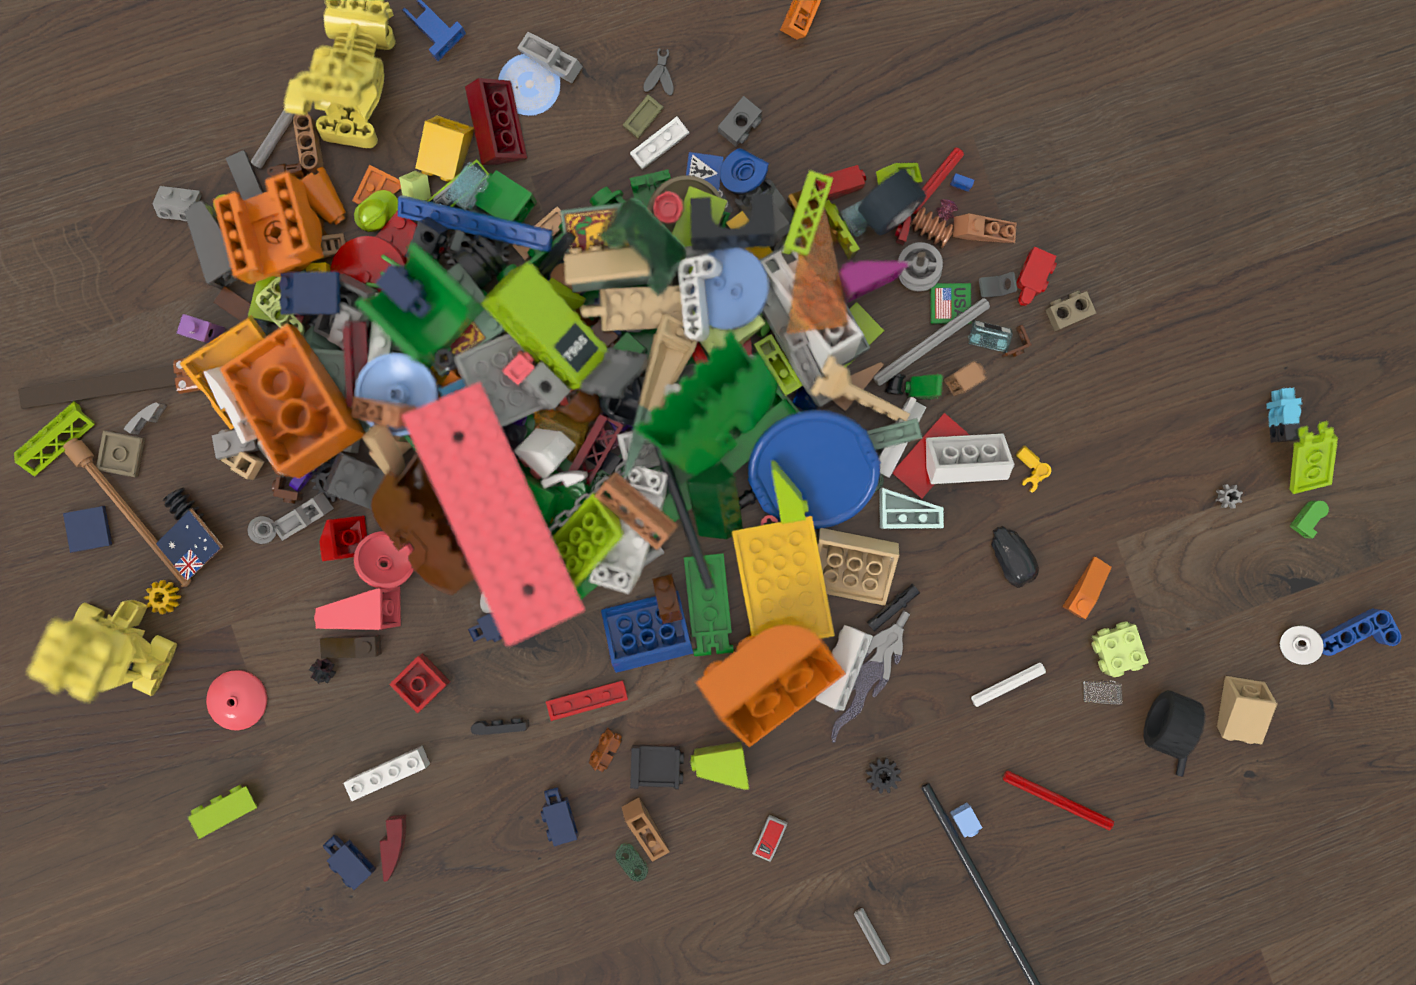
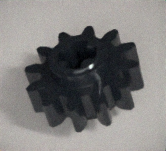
(878, 769)

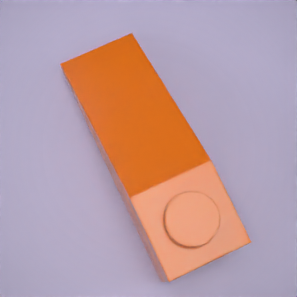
(1088, 588)

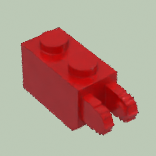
(1034, 274)

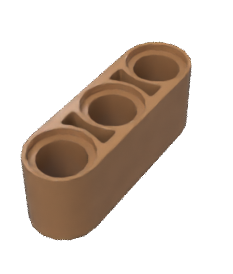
(302, 135)

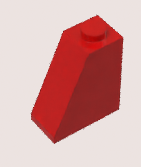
(843, 182)

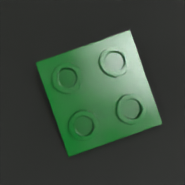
(645, 185)
(568, 498)

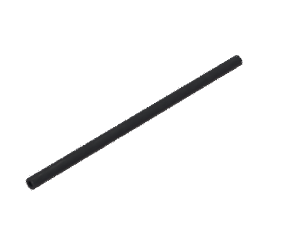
(680, 506)
(980, 884)

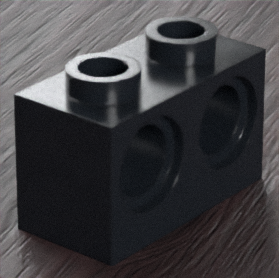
(424, 239)

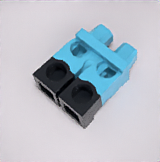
(1284, 415)

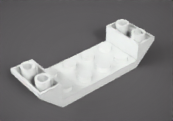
(625, 561)

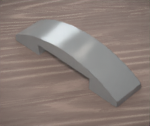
(803, 364)

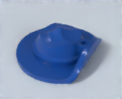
(743, 171)

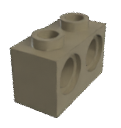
(1072, 314)

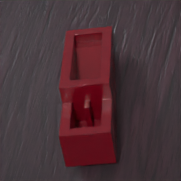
(392, 844)

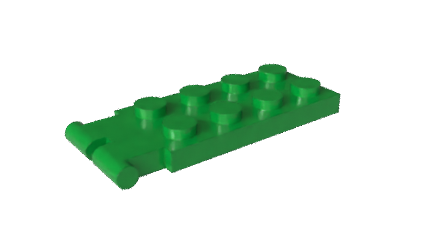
(710, 607)

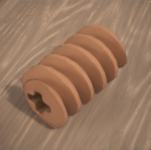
(932, 227)

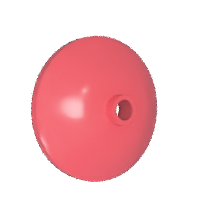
(379, 549)
(248, 695)

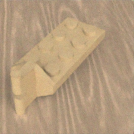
(635, 307)
(838, 383)

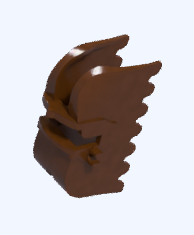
(413, 513)

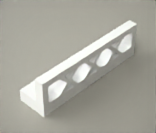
(890, 456)

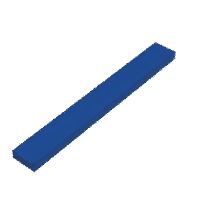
(476, 223)

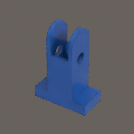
(436, 30)

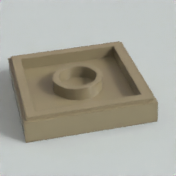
(120, 454)

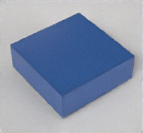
(962, 182)

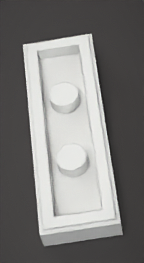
(659, 143)

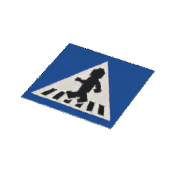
(705, 167)

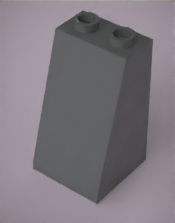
(209, 244)

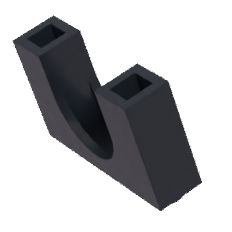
(755, 233)

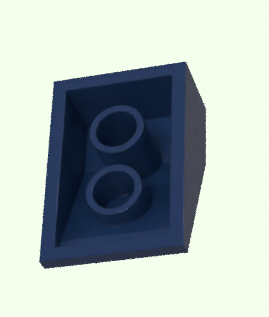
(310, 293)

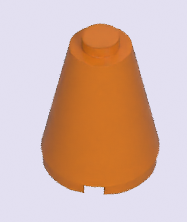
(323, 197)

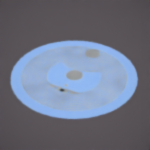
(532, 85)

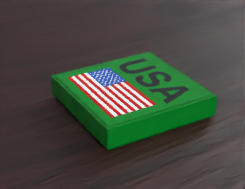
(949, 301)

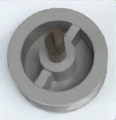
(923, 266)

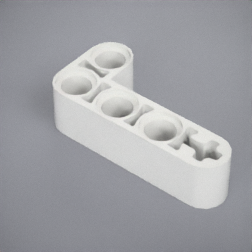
(698, 298)

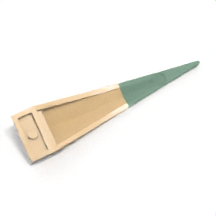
(667, 359)

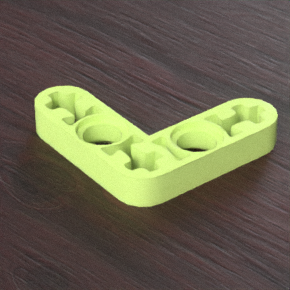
(274, 306)

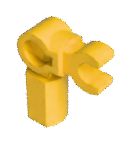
(1040, 471)

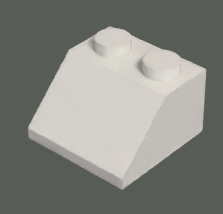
(545, 450)

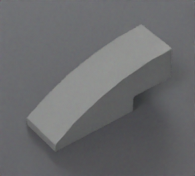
(550, 57)
(302, 516)

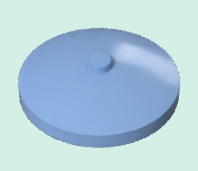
(399, 380)

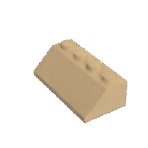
(603, 264)

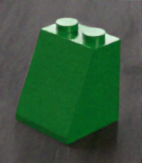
(505, 199)

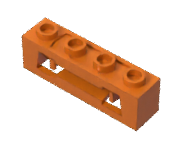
(796, 17)

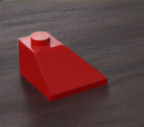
(342, 537)

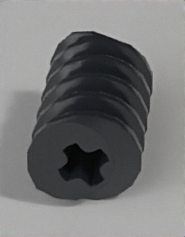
(179, 505)

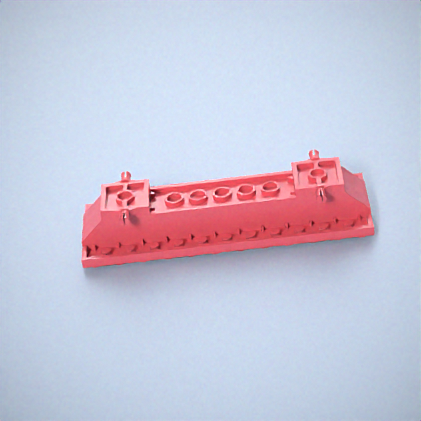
(493, 513)

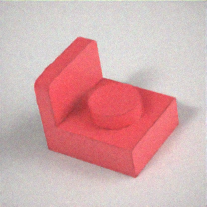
(520, 367)

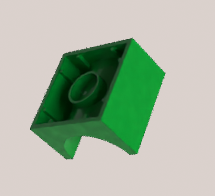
(448, 318)

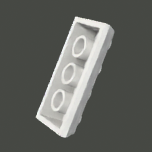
(968, 458)

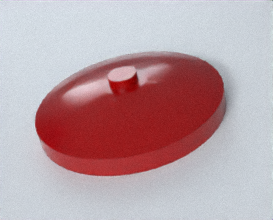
(362, 258)

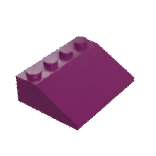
(867, 276)

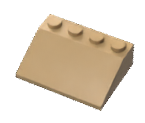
(857, 565)

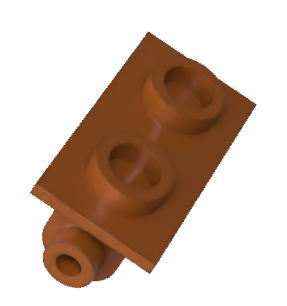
(608, 742)

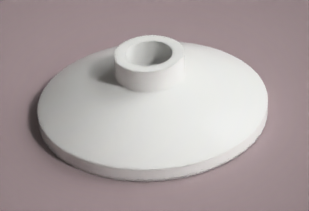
(1297, 653)

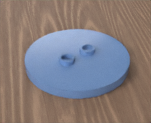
(738, 292)

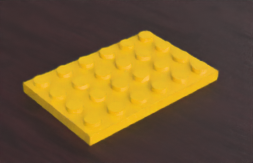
(783, 577)

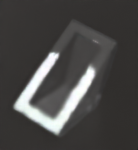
(1103, 692)

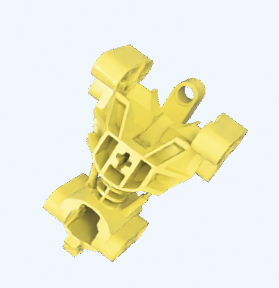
(347, 77)
(97, 651)

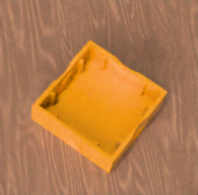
(219, 353)

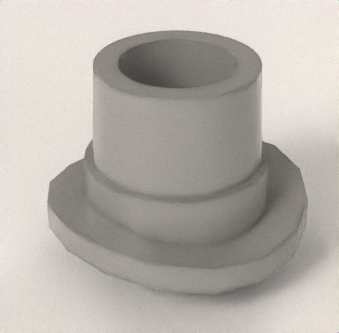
(261, 530)

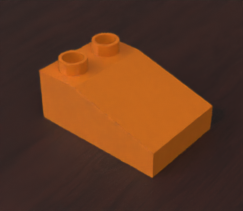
(291, 402)

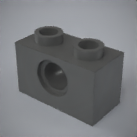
(743, 110)

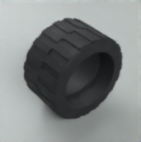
(1174, 724)

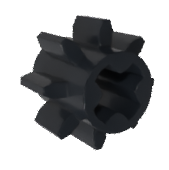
(322, 671)

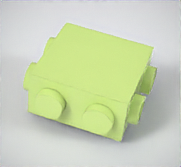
(1119, 649)

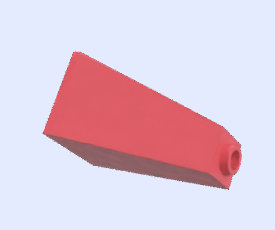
(369, 610)

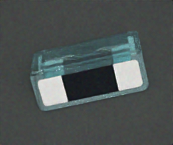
(990, 336)

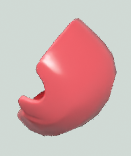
(668, 207)

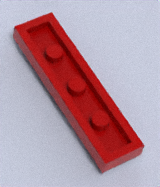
(587, 700)

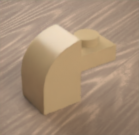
(245, 464)

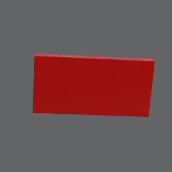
(912, 468)

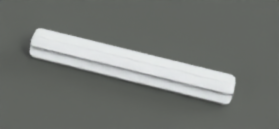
(1008, 684)

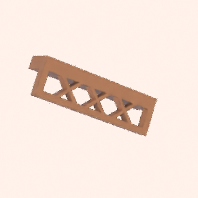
(638, 508)

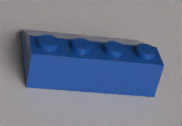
(640, 637)

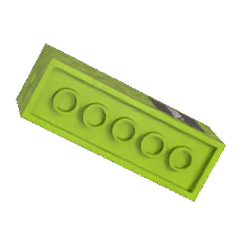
(545, 325)

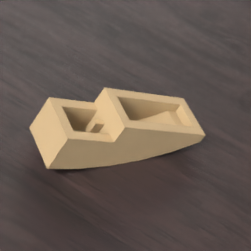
(384, 449)

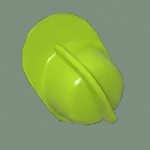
(376, 210)

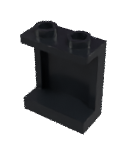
(656, 766)

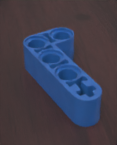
(1370, 627)

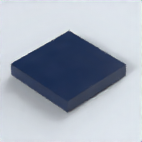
(87, 529)

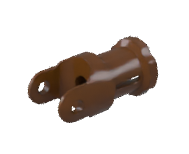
(295, 169)

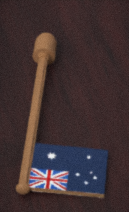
(181, 549)

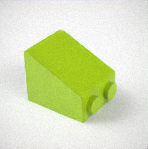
(721, 764)

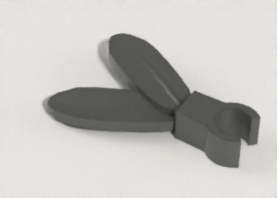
(660, 72)

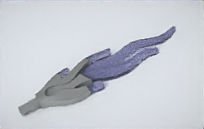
(875, 668)

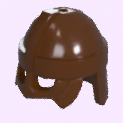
(582, 406)

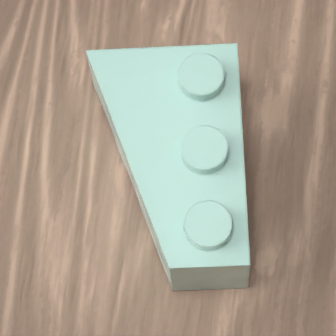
(906, 512)

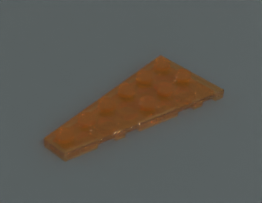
(817, 287)

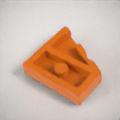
(374, 181)

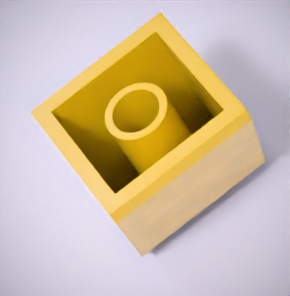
(443, 147)

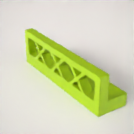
(799, 213)
(47, 434)

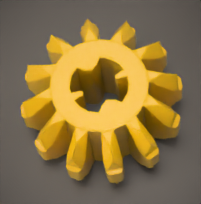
(157, 592)

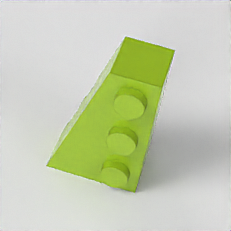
(222, 811)

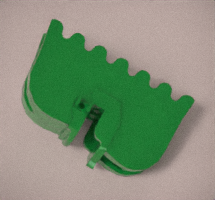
(731, 392)

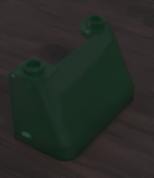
(649, 238)

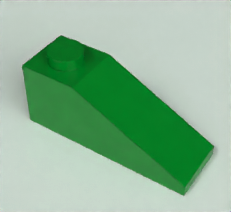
(924, 387)

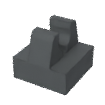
(455, 241)

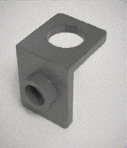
(995, 285)

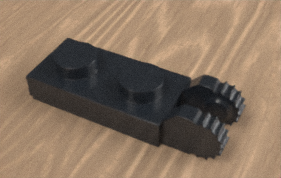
(498, 726)

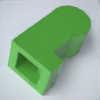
(1309, 517)

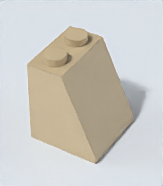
(1245, 710)

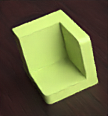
(415, 185)

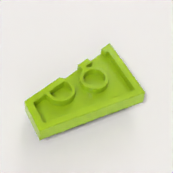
(844, 237)

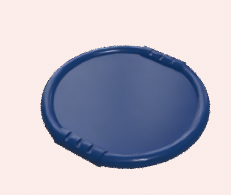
(824, 458)

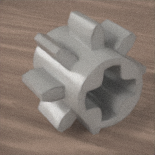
(1233, 493)

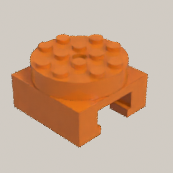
(254, 227)

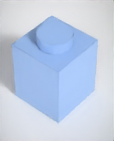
(966, 820)

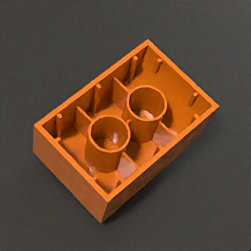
(769, 680)

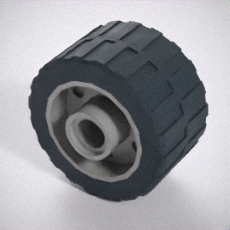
(891, 202)

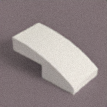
(568, 478)

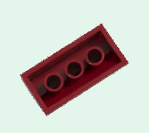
(495, 121)

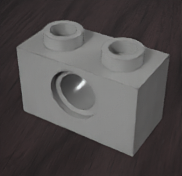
(556, 389)

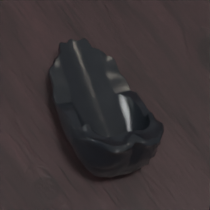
(621, 409)
(1014, 557)

